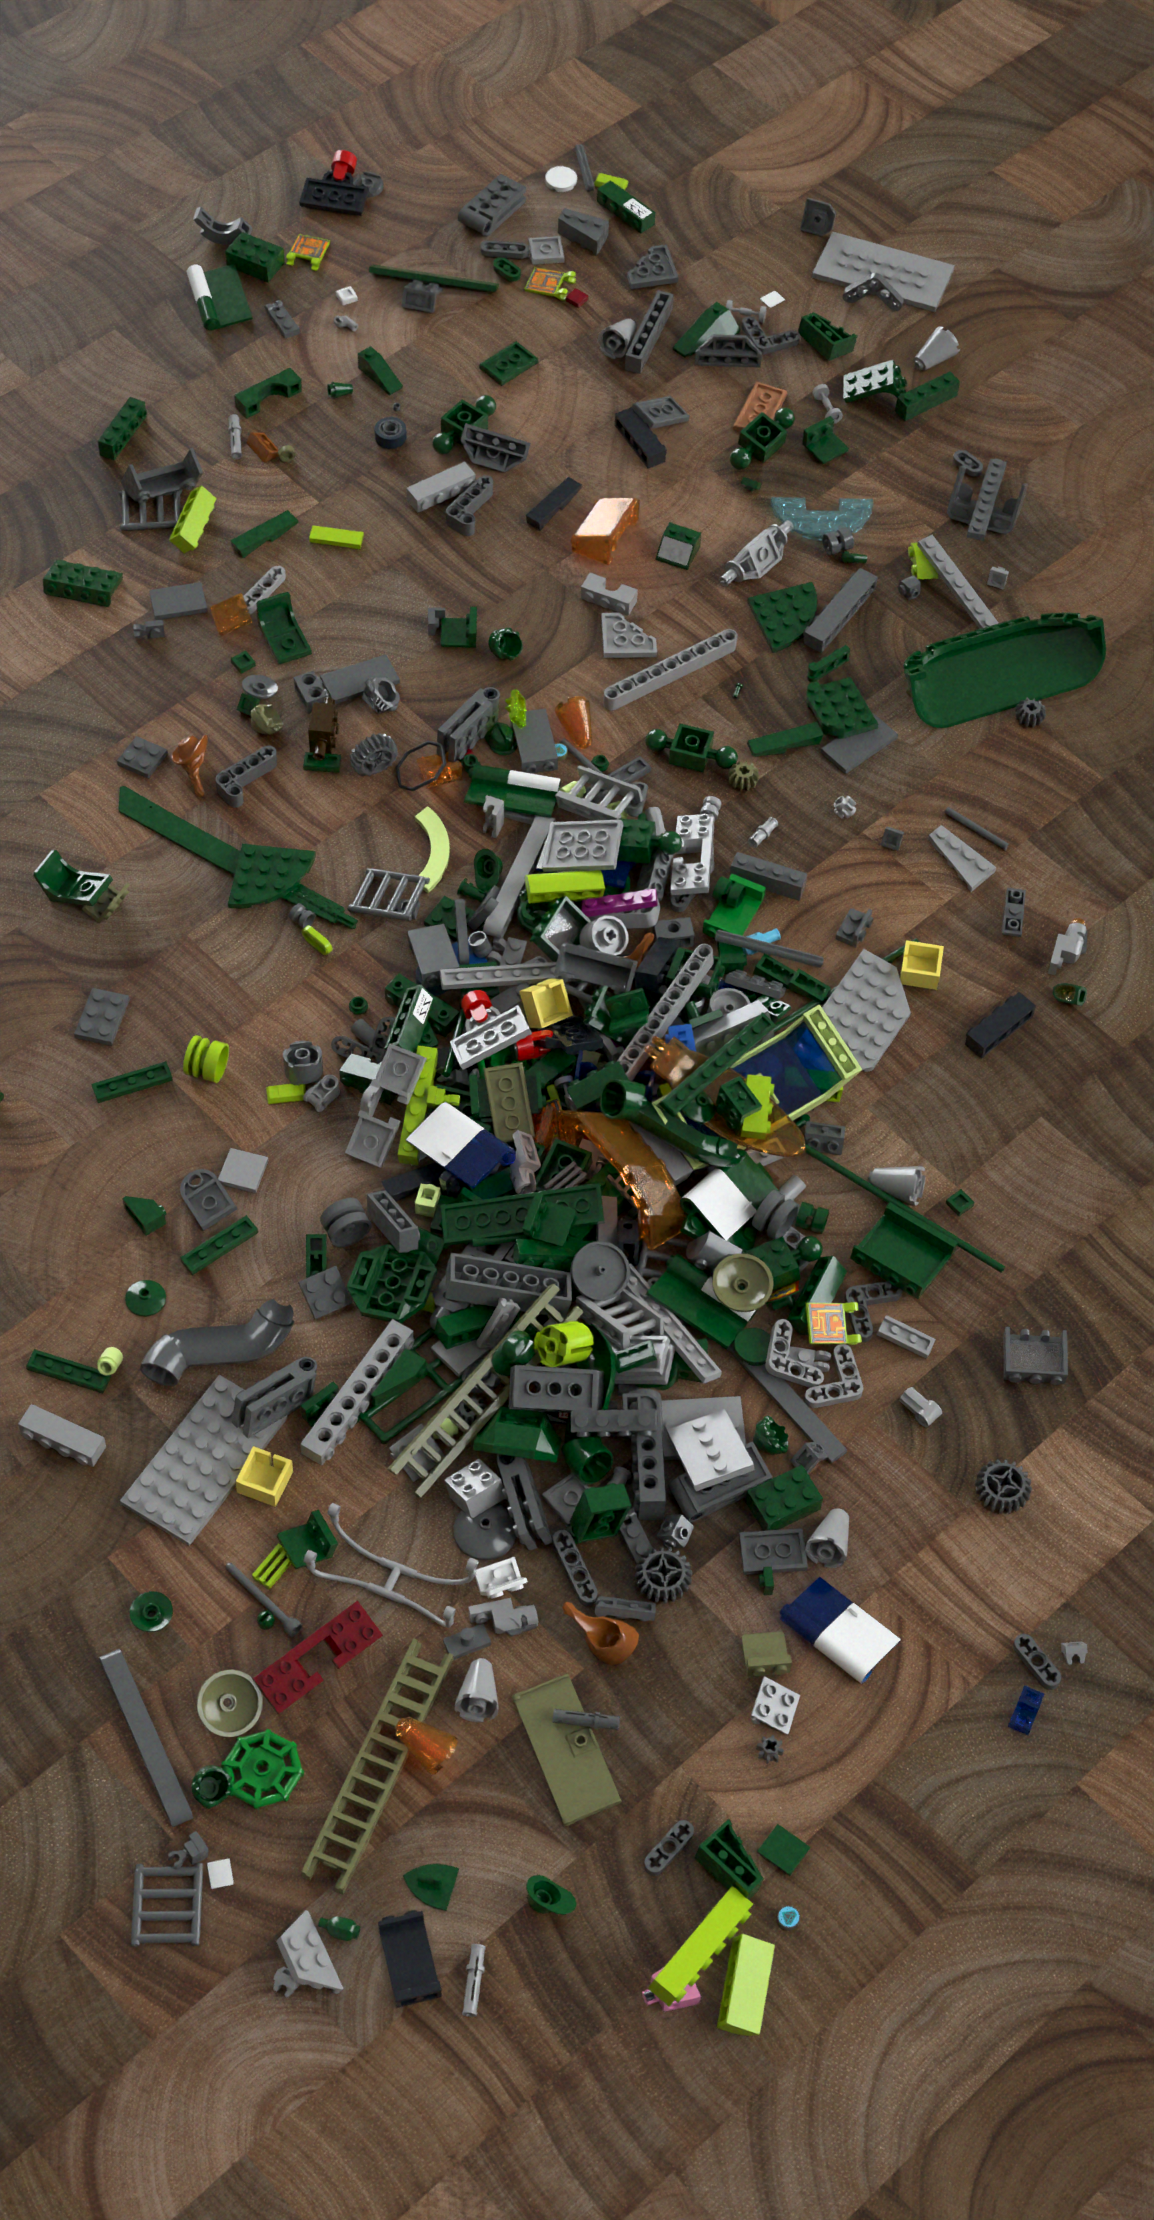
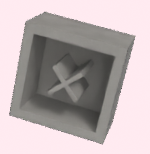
(475, 1488)

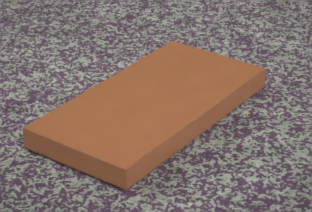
(761, 399)

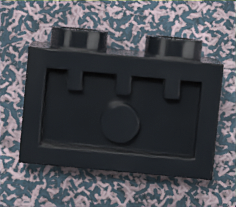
(451, 1184)

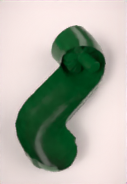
(626, 1101)
(587, 1455)

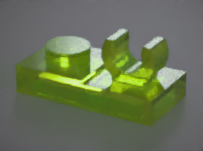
(517, 708)

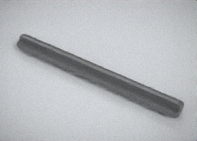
(769, 948)

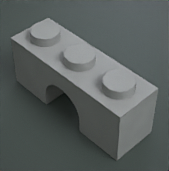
(621, 600)

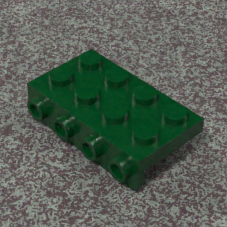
(81, 583)

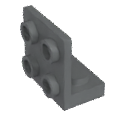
(420, 296)

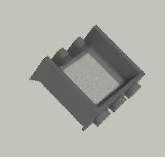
(1035, 1357)

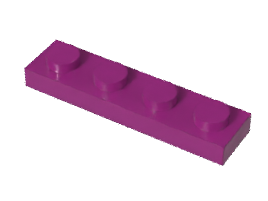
(619, 902)

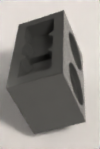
(309, 690)

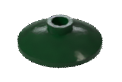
(700, 1109)
(148, 1304)
(146, 1604)

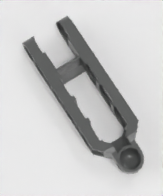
(446, 1307)

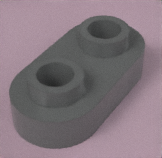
(974, 466)

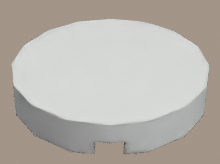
(561, 179)

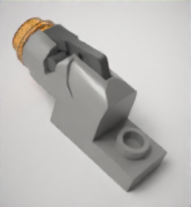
(1069, 946)

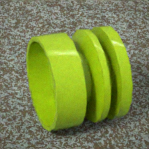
(206, 1059)

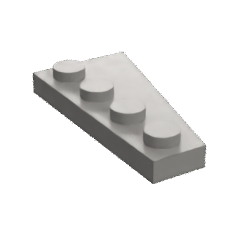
(966, 861)

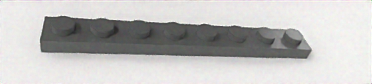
(986, 499)

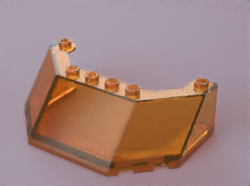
(654, 1190)

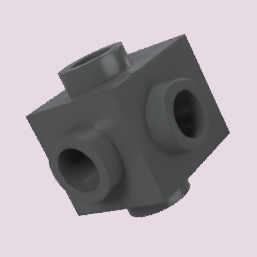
(675, 1531)

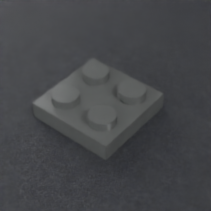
(142, 757)
(325, 1292)

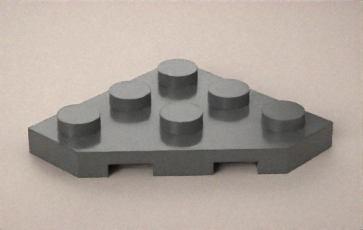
(653, 269)

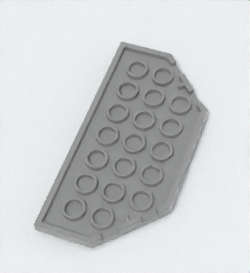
(868, 1008)

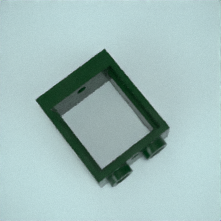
(702, 990)

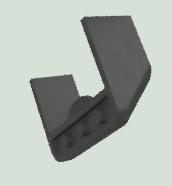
(162, 480)
(962, 507)
(595, 967)

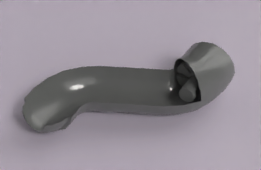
(218, 1344)

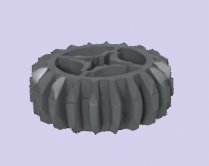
(373, 754)
(990, 1477)
(646, 1578)

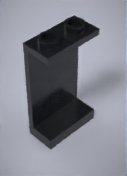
(409, 1958)

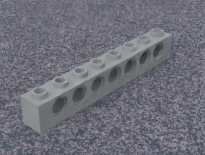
(321, 1451)

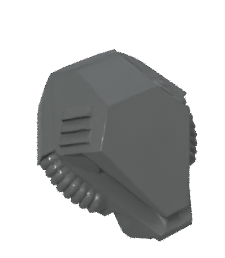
(381, 694)

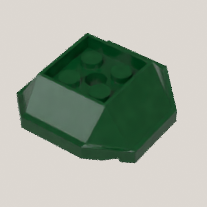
(383, 1268)
(519, 1435)

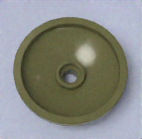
(743, 1271)
(243, 1708)

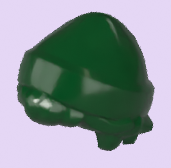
(505, 643)
(770, 1437)
(211, 1786)

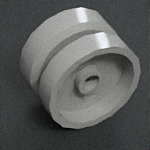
(605, 935)
(727, 1000)

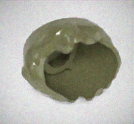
(265, 719)

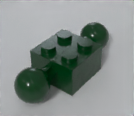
(455, 419)
(762, 438)
(691, 748)
(640, 838)
(783, 1261)

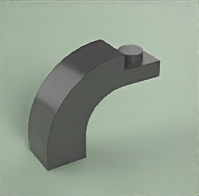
(218, 231)

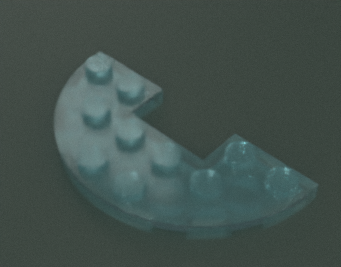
(815, 523)

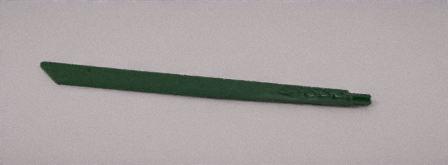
(216, 851)

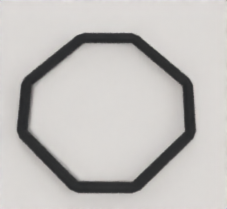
(413, 750)

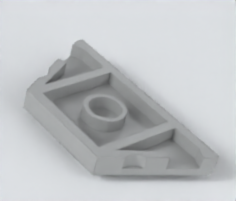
(307, 1955)

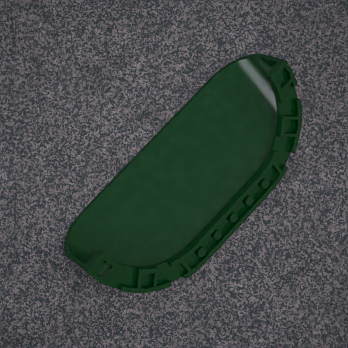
(1003, 665)

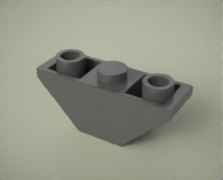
(1013, 912)

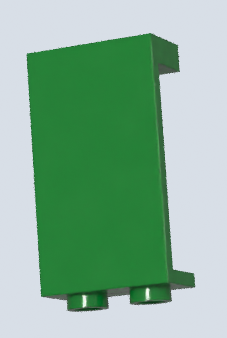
(736, 919)

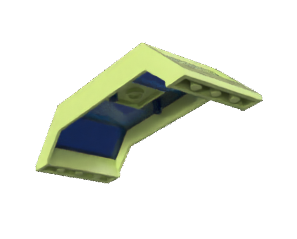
(804, 1065)

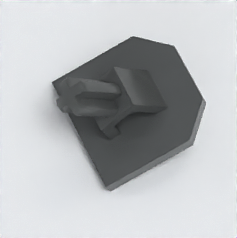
(818, 217)

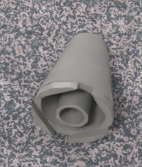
(617, 338)
(937, 349)
(900, 1182)
(830, 1540)
(478, 1693)

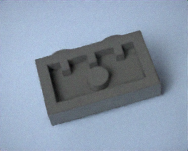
(854, 927)
(825, 1137)

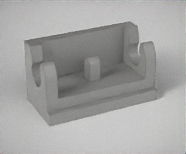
(494, 815)

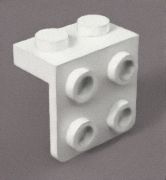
(499, 1577)

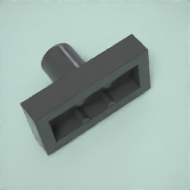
(467, 1641)

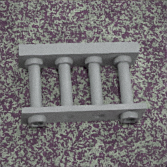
(593, 811)
(614, 1328)

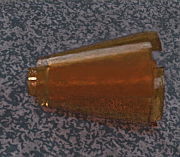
(576, 720)
(426, 1743)

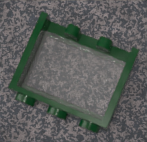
(558, 926)

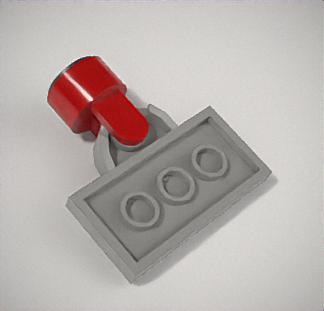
(487, 1029)

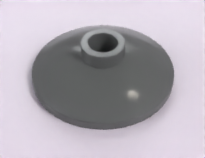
(259, 686)

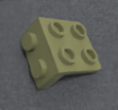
(106, 903)
(765, 1654)

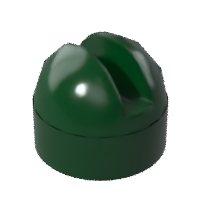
(268, 1622)

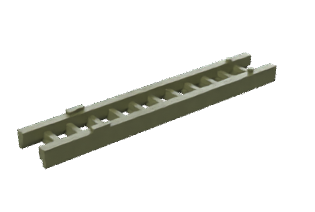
(460, 1394)
(364, 1756)

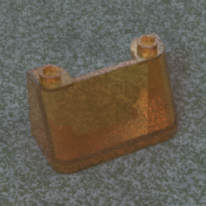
(604, 527)

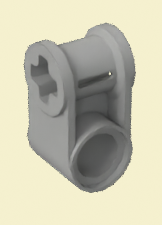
(320, 1095)

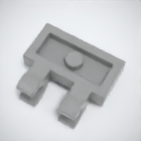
(512, 948)

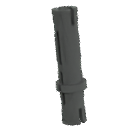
(594, 1720)

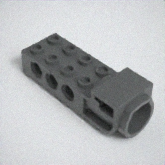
(647, 1458)

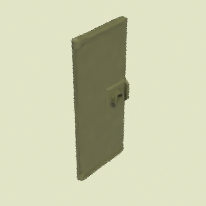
(566, 1751)

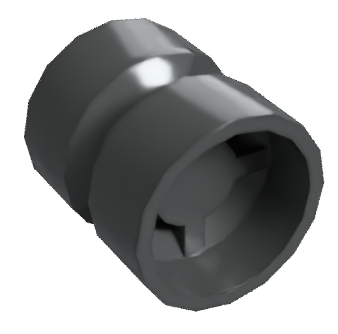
(837, 541)

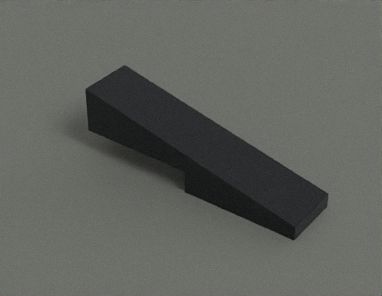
(556, 500)
(410, 1182)

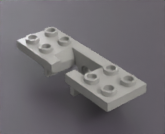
(696, 837)
(400, 1075)

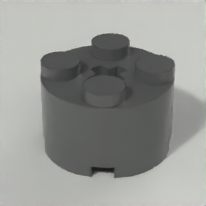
(303, 1063)

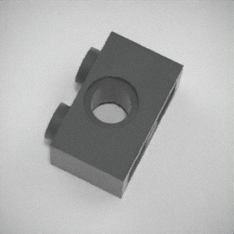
(681, 927)

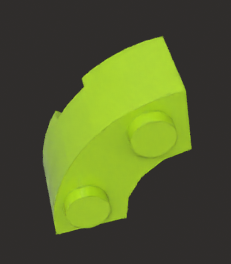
(921, 566)

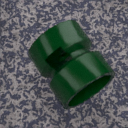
(729, 892)
(818, 1221)

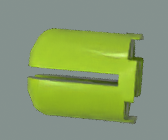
(563, 1343)

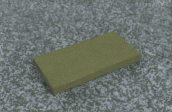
(508, 1101)

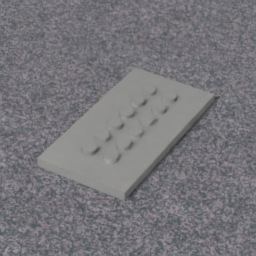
(914, 277)

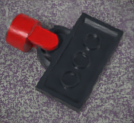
(336, 189)
(567, 1034)

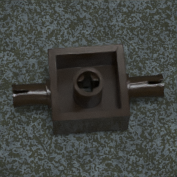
(323, 728)

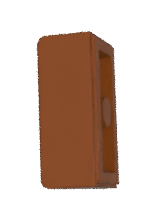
(262, 446)

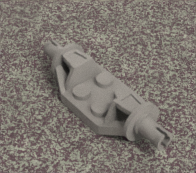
(758, 555)

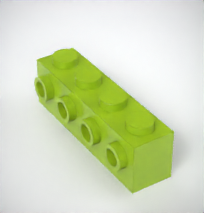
(193, 519)

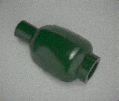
(341, 1928)

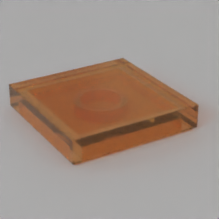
(231, 614)

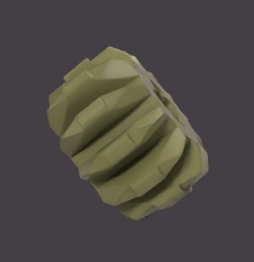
(743, 776)

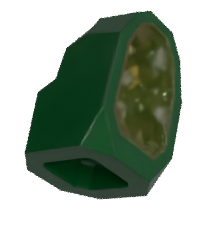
(1070, 993)

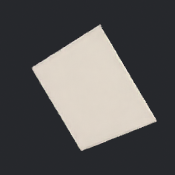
(772, 299)
(220, 1873)

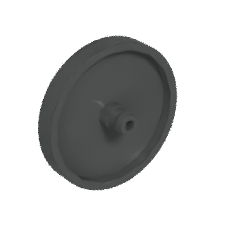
(600, 1271)

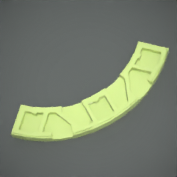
(439, 847)

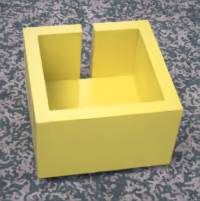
(921, 965)
(546, 1003)
(262, 1480)

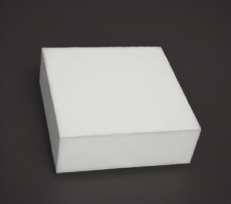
(346, 295)

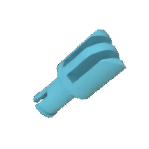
(769, 937)

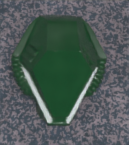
(530, 913)

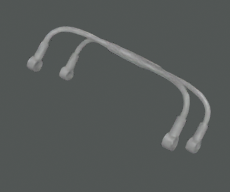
(396, 1568)

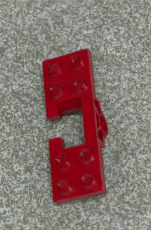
(344, 1635)

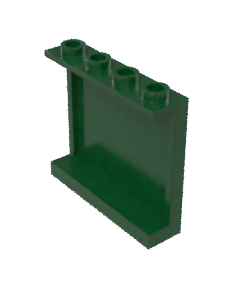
(904, 1251)

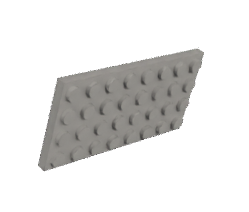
(196, 1466)

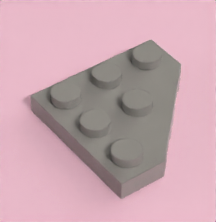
(625, 638)

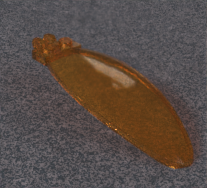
(679, 1062)

